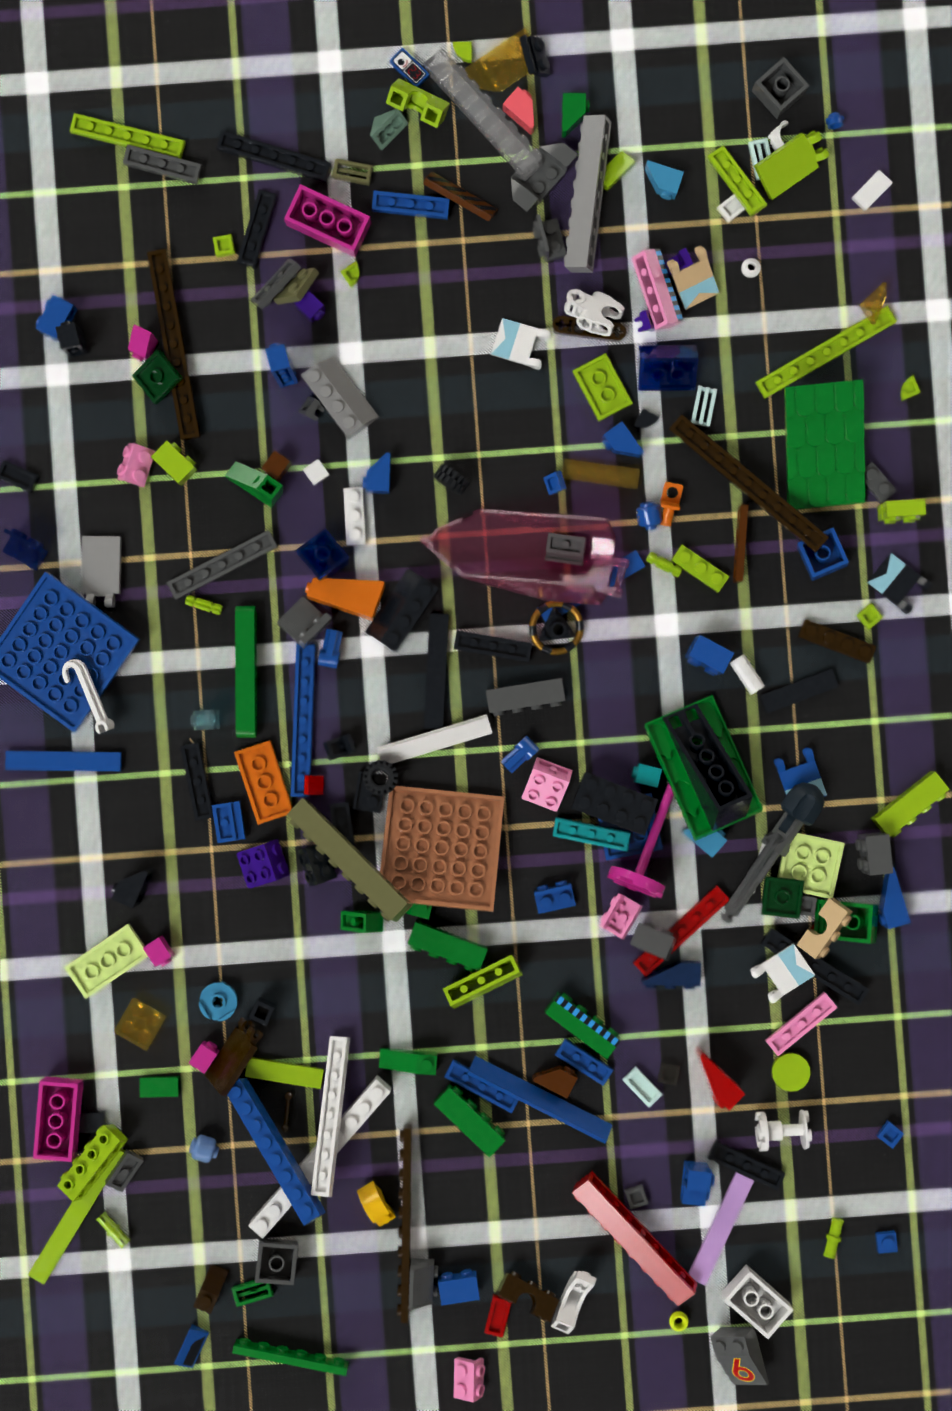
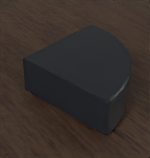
(646, 419)

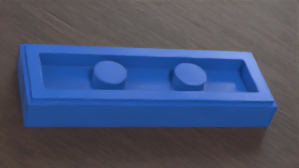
(584, 1061)

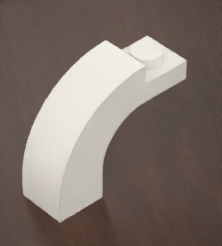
(571, 1300)

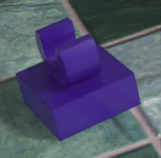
(646, 321)

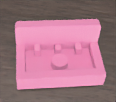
(135, 464)
(620, 915)
(469, 1379)

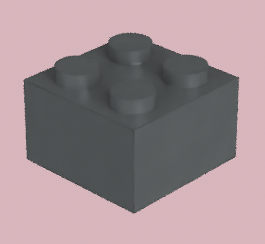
(780, 88)
(874, 853)
(276, 1261)

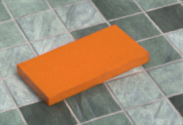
(264, 782)

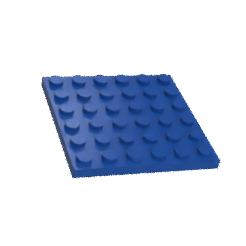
(47, 633)

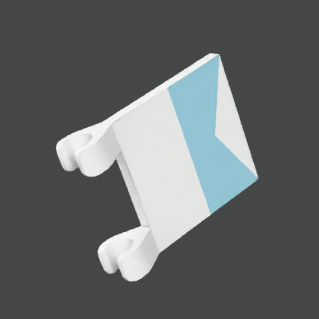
(516, 342)
(787, 971)

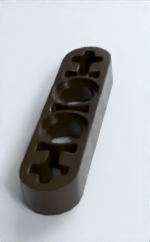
(585, 334)

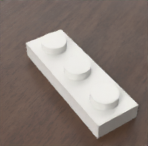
(354, 516)

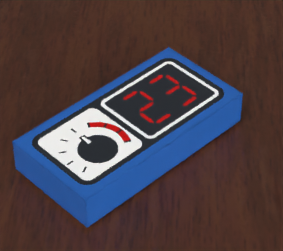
(409, 68)

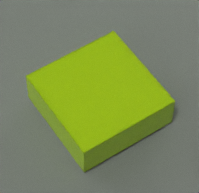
(224, 245)
(869, 616)

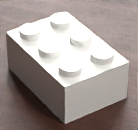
(757, 1301)

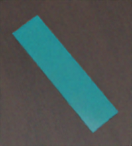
(592, 834)

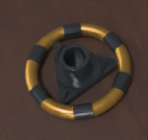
(556, 627)

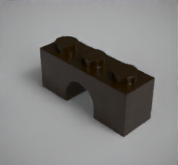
(543, 1302)

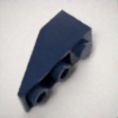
(680, 973)

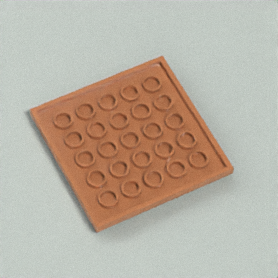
(443, 847)

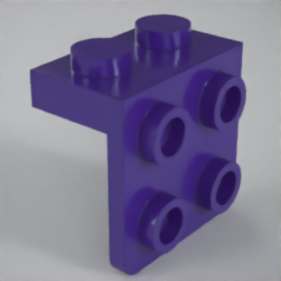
(263, 864)

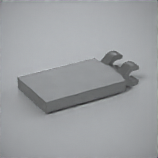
(101, 568)

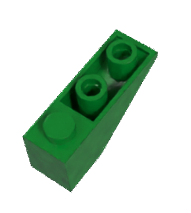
(256, 483)

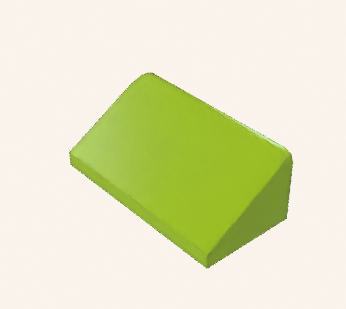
(617, 169)

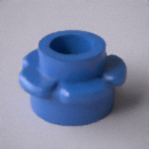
(834, 120)

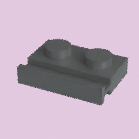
(565, 548)

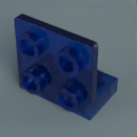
(24, 550)

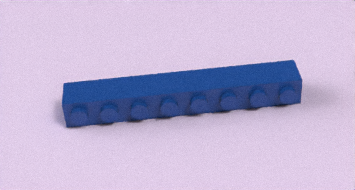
(275, 1151)

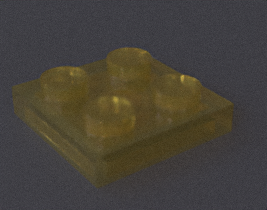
(140, 1024)

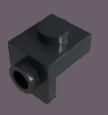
(339, 747)

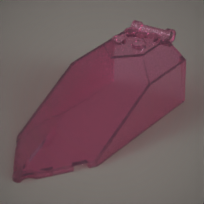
(510, 554)

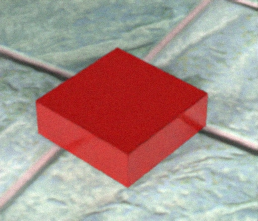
(313, 785)

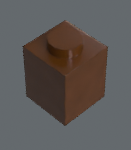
(276, 466)

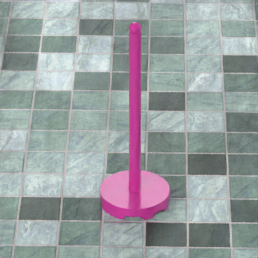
(639, 881)

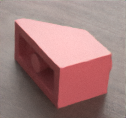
(520, 108)

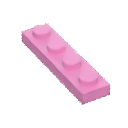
(801, 1023)

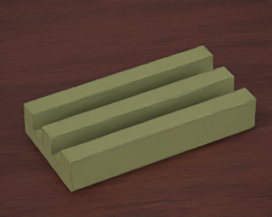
(335, 176)

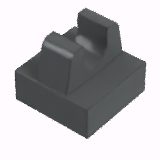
(309, 407)

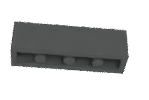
(525, 695)

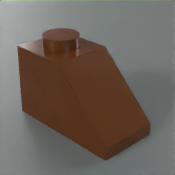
(557, 1079)

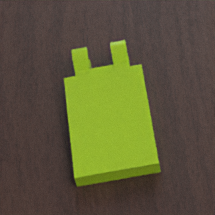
(790, 163)

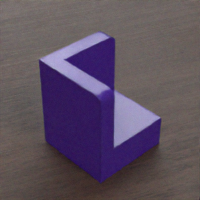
(683, 259)

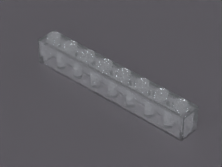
(484, 114)

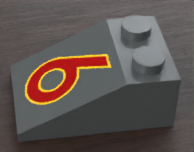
(740, 1355)

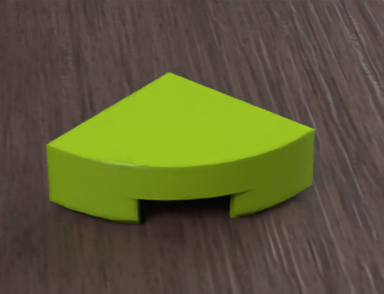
(463, 50)
(351, 274)
(909, 388)

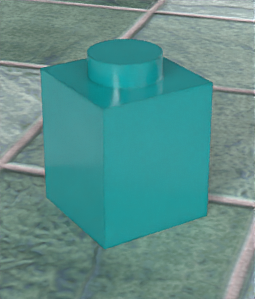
(646, 775)

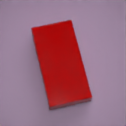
(497, 1317)

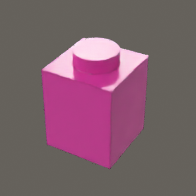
(159, 951)
(204, 1056)

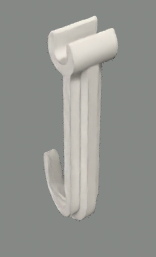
(103, 723)

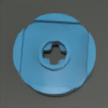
(219, 990)

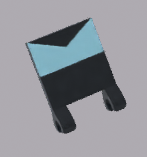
(895, 580)

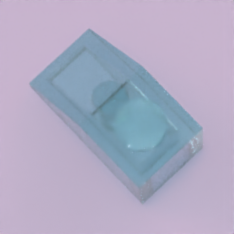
(205, 720)

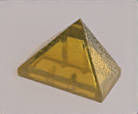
(873, 303)

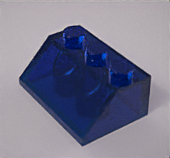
(667, 367)

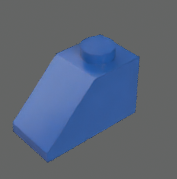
(621, 441)
(378, 476)

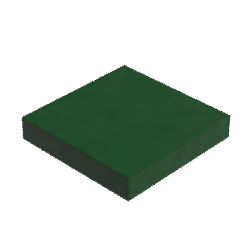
(157, 376)
(782, 897)

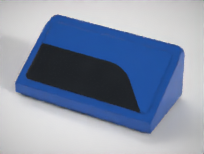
(191, 1347)

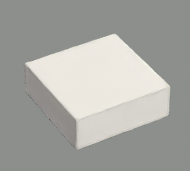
(316, 472)

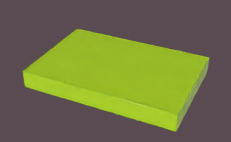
(602, 387)

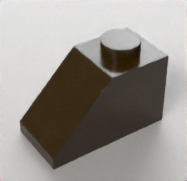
(210, 1289)

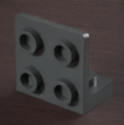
(549, 239)
(304, 622)

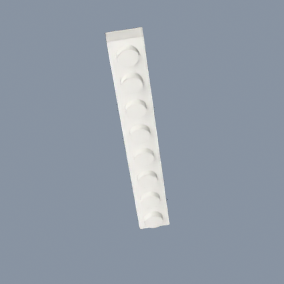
(330, 1116)

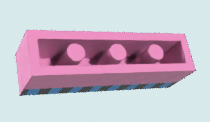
(657, 289)

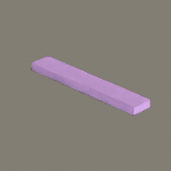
(720, 1228)

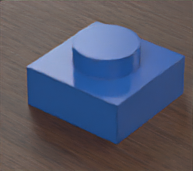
(554, 483)
(890, 1134)
(886, 1242)

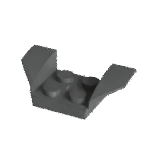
(554, 167)

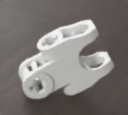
(592, 311)

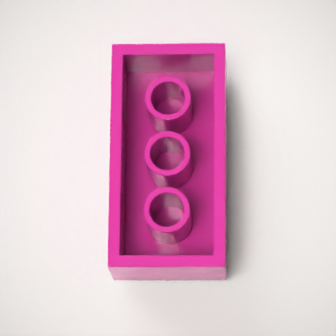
(327, 220)
(58, 1119)

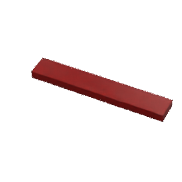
(686, 926)

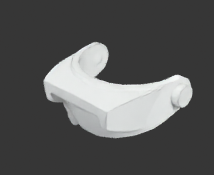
(774, 136)

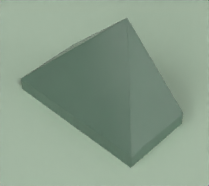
(387, 127)

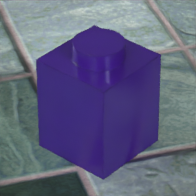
(310, 307)

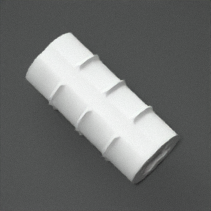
(747, 674)

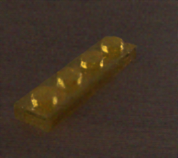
(600, 473)

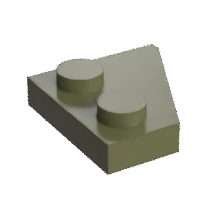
(297, 287)

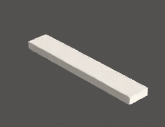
(435, 740)

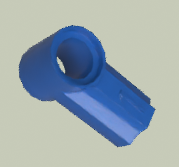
(330, 654)
(523, 751)

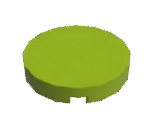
(790, 1072)

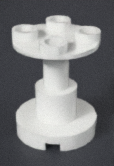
(774, 1130)

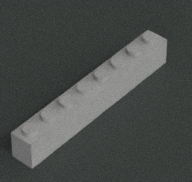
(587, 194)

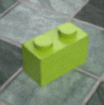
(174, 463)

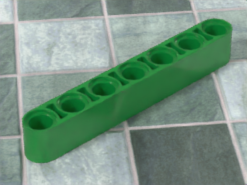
(246, 671)

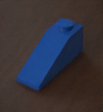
(892, 904)

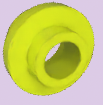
(678, 1326)

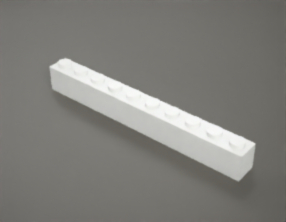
(350, 1122)

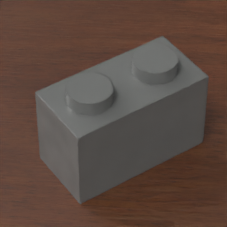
(653, 941)

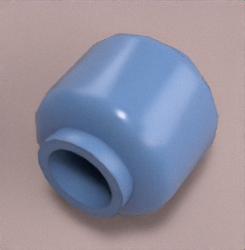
(203, 1148)

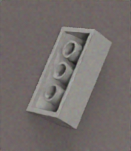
(339, 396)

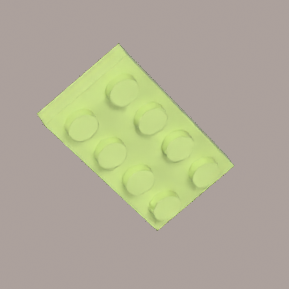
(106, 961)

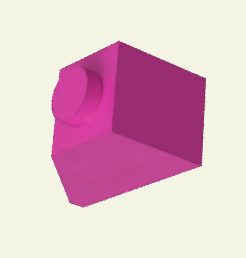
(142, 343)

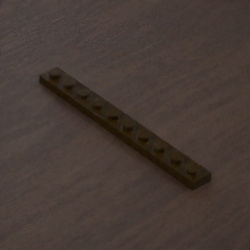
(173, 342)
(748, 483)
(405, 1214)

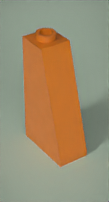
(348, 595)

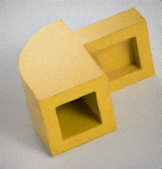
(375, 1204)

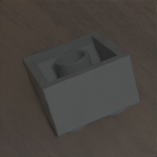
(422, 1282)

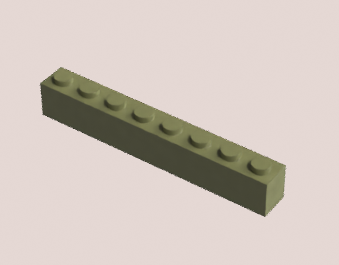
(349, 860)

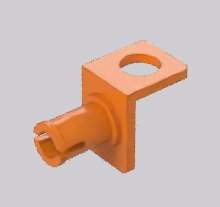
(670, 504)

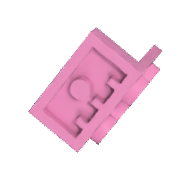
(547, 784)

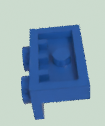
(554, 897)

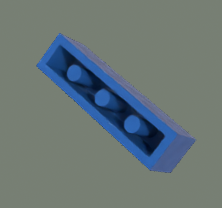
(281, 365)

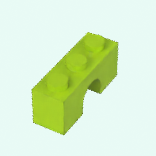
(405, 95)

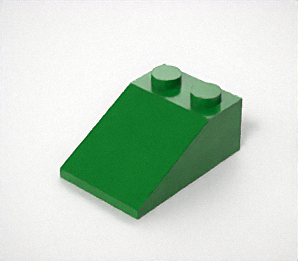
(861, 927)

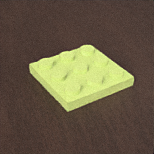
(815, 862)

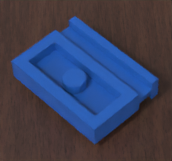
(228, 822)

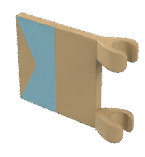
(695, 281)

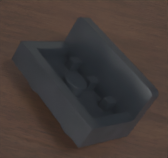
(316, 866)

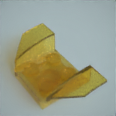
(500, 65)

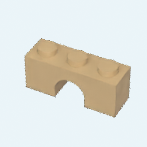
(836, 916)

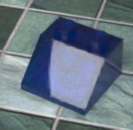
(323, 555)

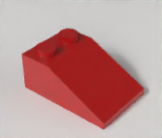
(723, 1087)

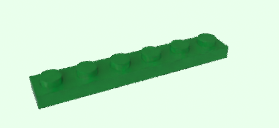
(284, 1355)

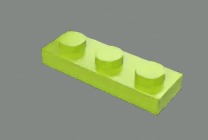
(700, 568)

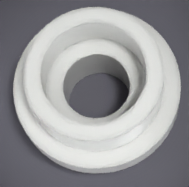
(750, 273)

